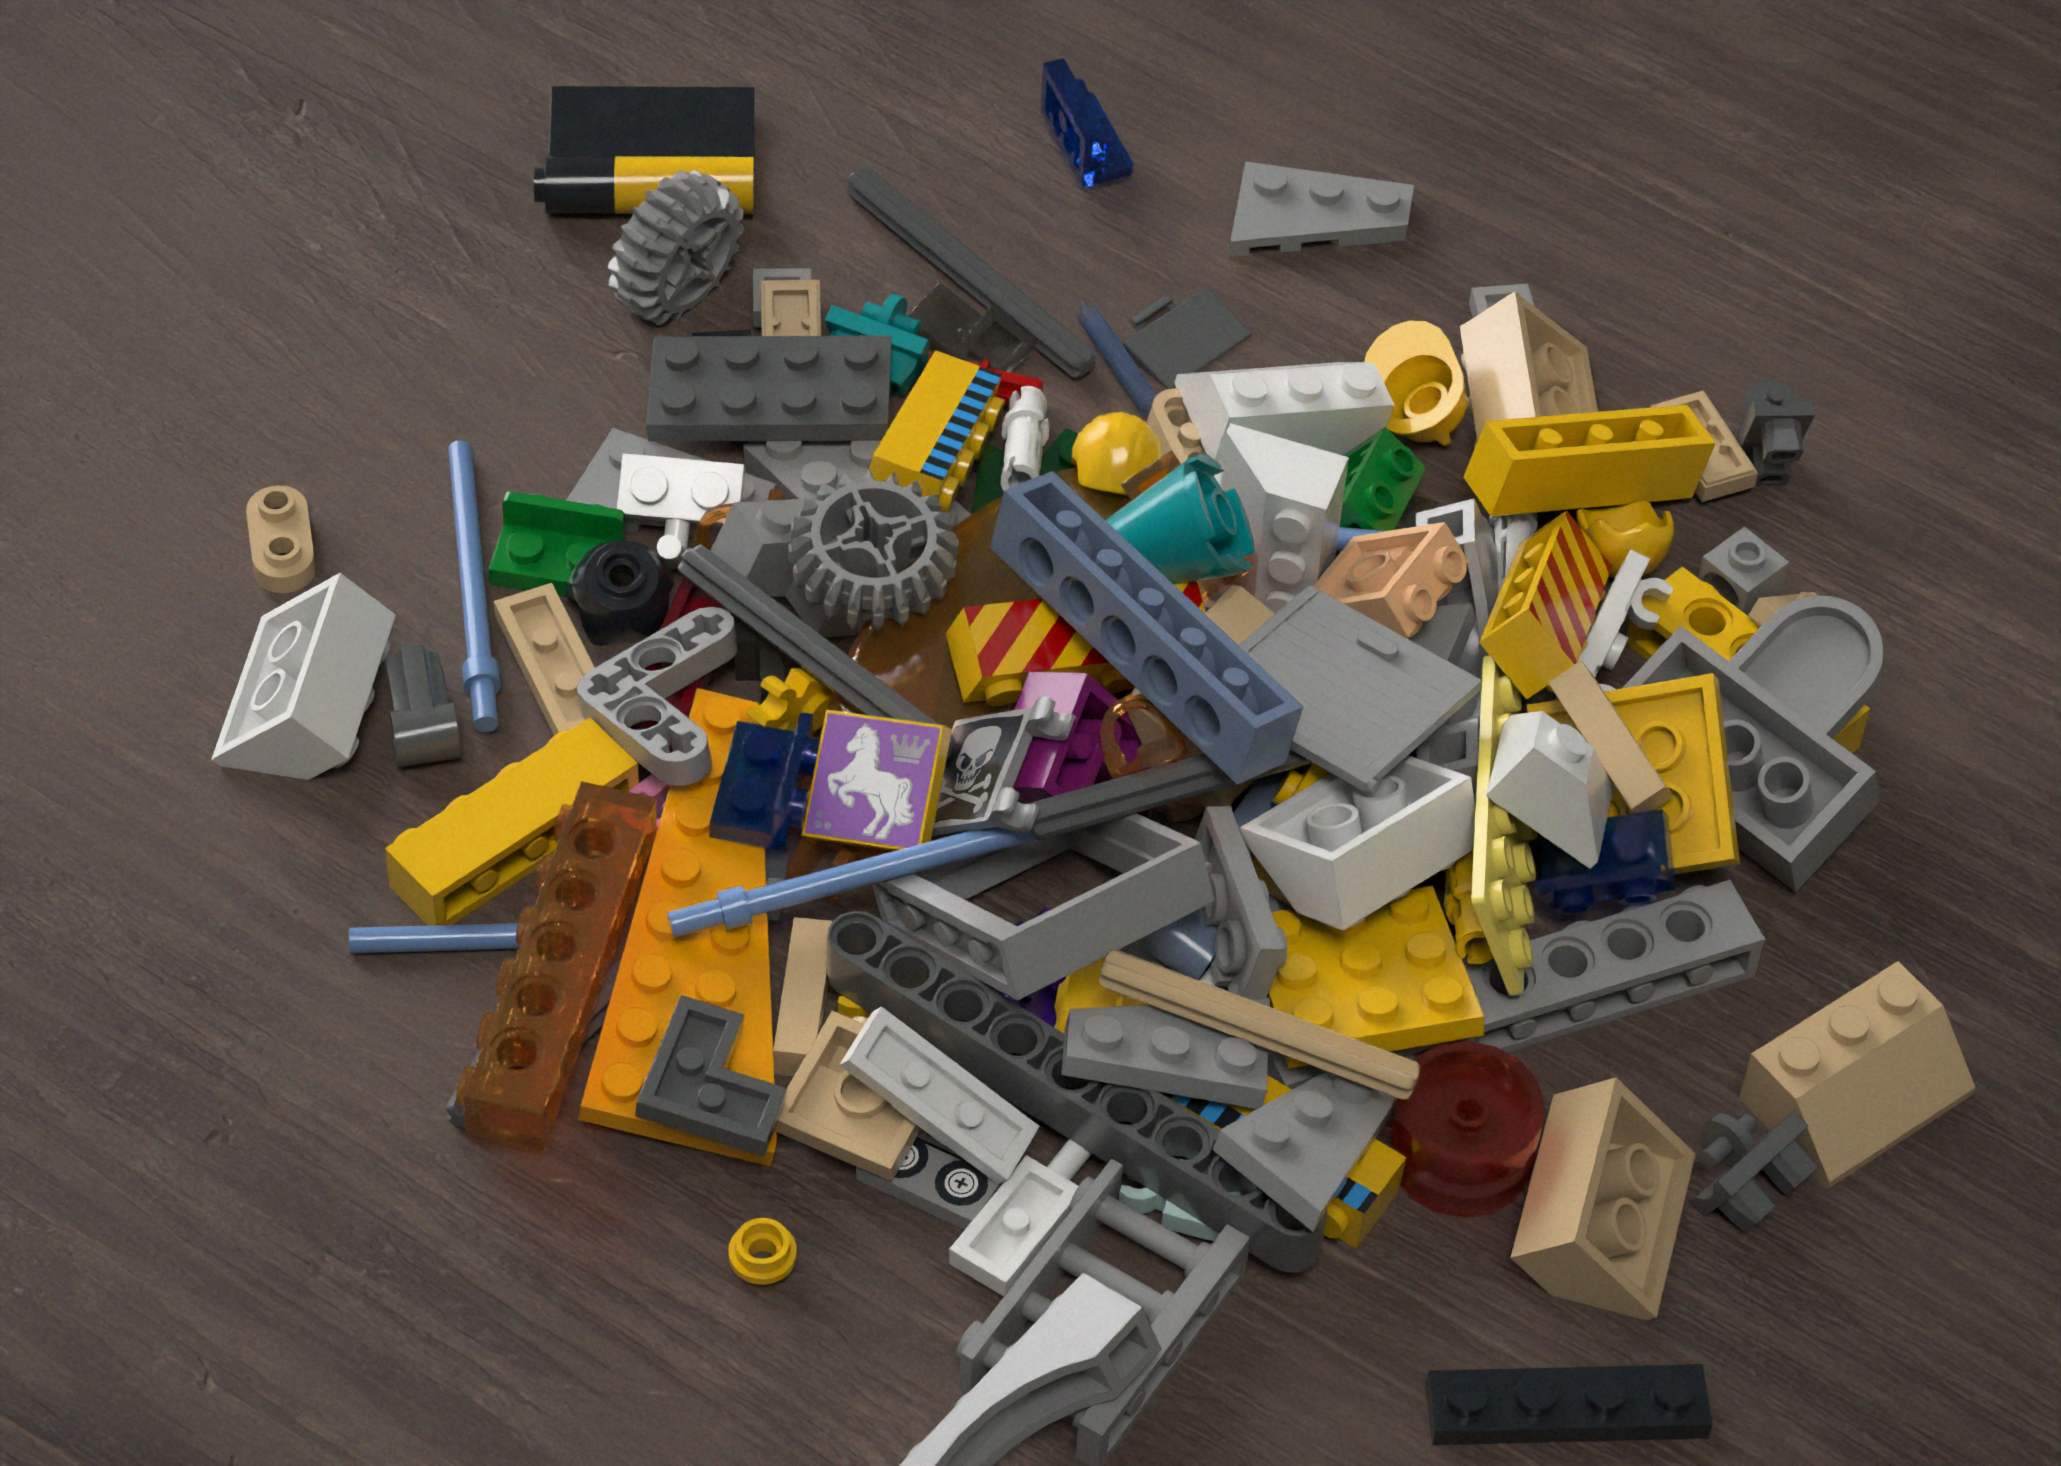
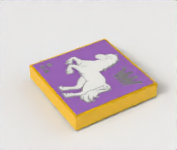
(876, 781)

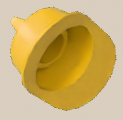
(1421, 380)

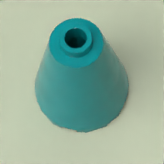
(1189, 524)

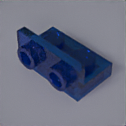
(1081, 127)
(763, 784)
(1631, 866)

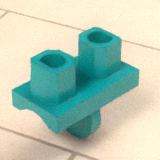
(908, 348)

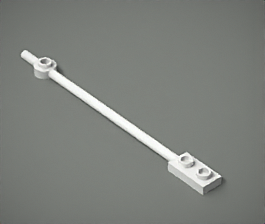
(1027, 1209)

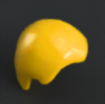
(1114, 450)
(1627, 528)

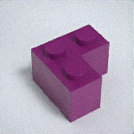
(1078, 761)

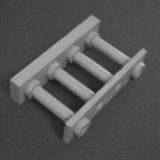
(1174, 1317)

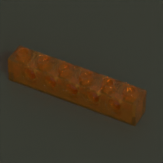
(524, 1102)

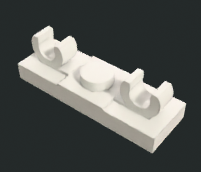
(1623, 596)
(939, 1095)

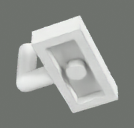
(676, 493)

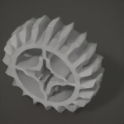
(676, 246)
(860, 568)

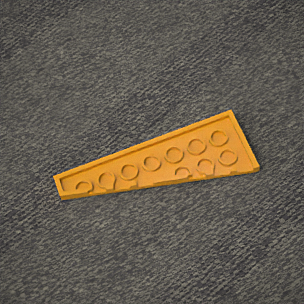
(706, 965)

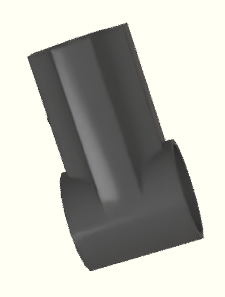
(422, 718)

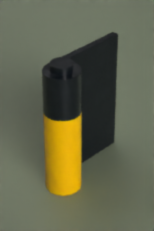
(624, 140)

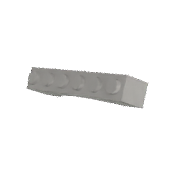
(1457, 740)
(1068, 1360)

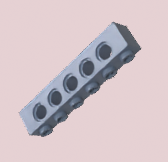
(1146, 627)

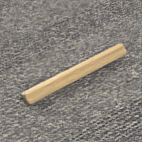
(1259, 1024)

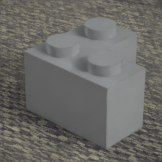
(756, 546)

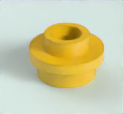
(759, 1236)

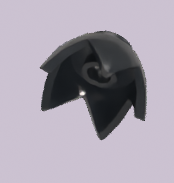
(612, 609)

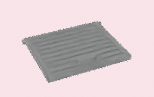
(1360, 684)

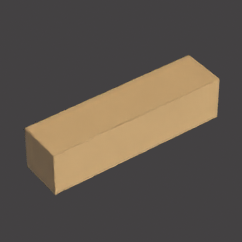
(1611, 739)
(802, 994)

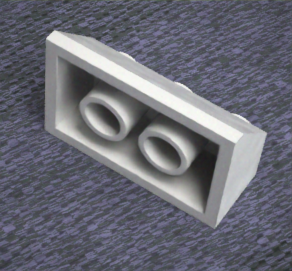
(1309, 404)
(1292, 509)
(306, 683)
(1355, 850)

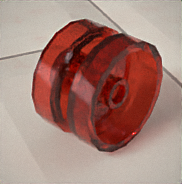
(1468, 1129)

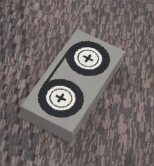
(937, 1182)

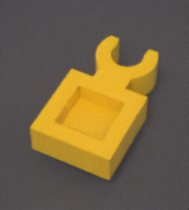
(787, 699)

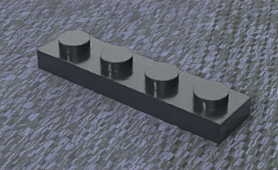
(1568, 1404)

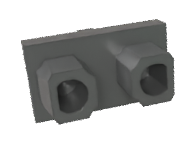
(1774, 430)
(1775, 1153)

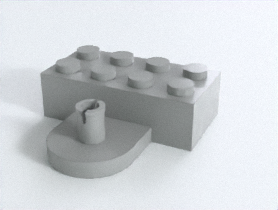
(1781, 709)

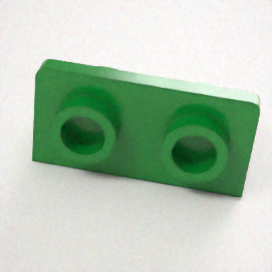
(1379, 482)
(547, 539)

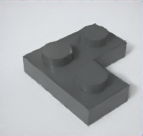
(697, 1092)

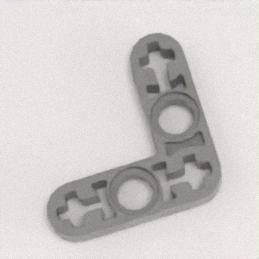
(625, 693)

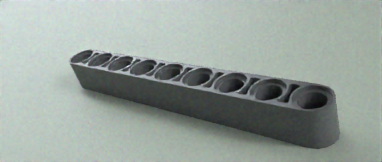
(1036, 1085)

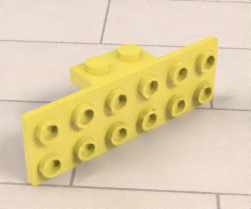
(1501, 844)

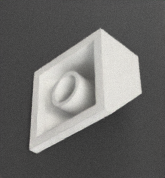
(1552, 783)

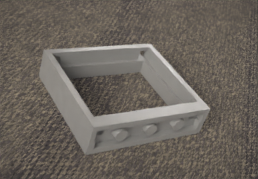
(1160, 884)

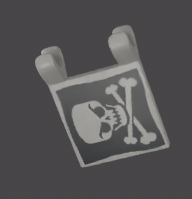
(985, 766)

